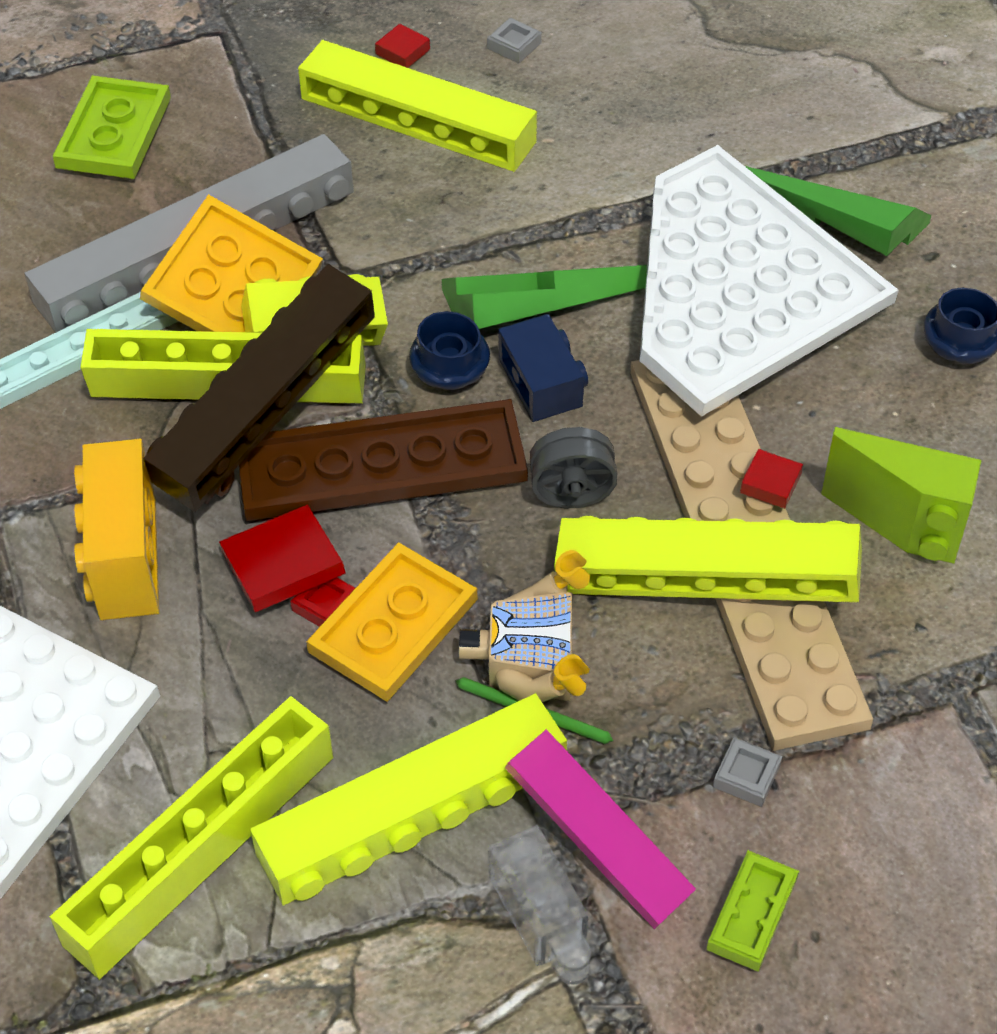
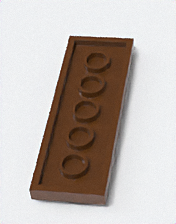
(383, 459)

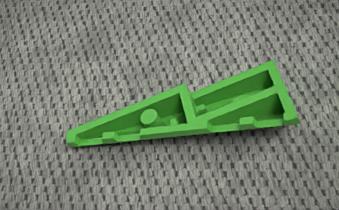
(862, 217)
(511, 297)

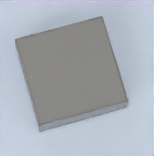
(514, 40)
(747, 771)

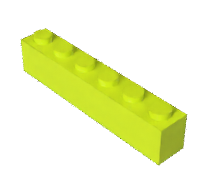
(418, 105)
(186, 362)
(716, 558)
(398, 802)
(192, 837)

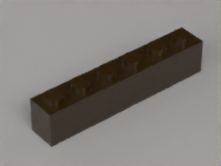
(259, 387)

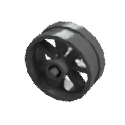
(578, 467)

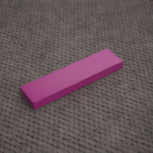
(600, 828)

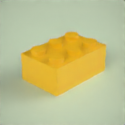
(117, 530)

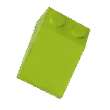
(903, 491)

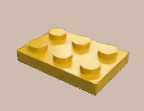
(392, 621)

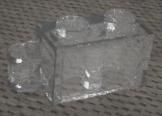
(541, 903)

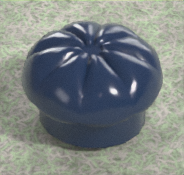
(963, 326)
(449, 351)

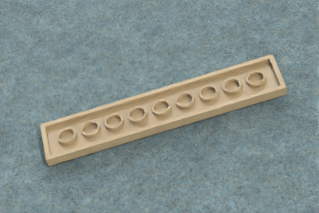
(783, 646)

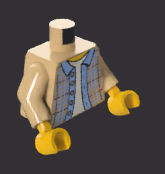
(533, 637)

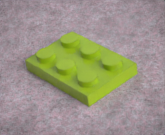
(112, 127)

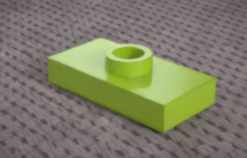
(752, 911)

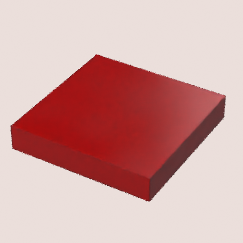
(282, 558)

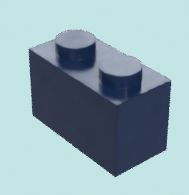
(542, 367)

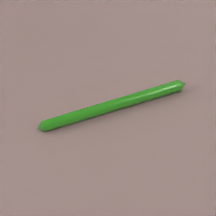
(561, 720)

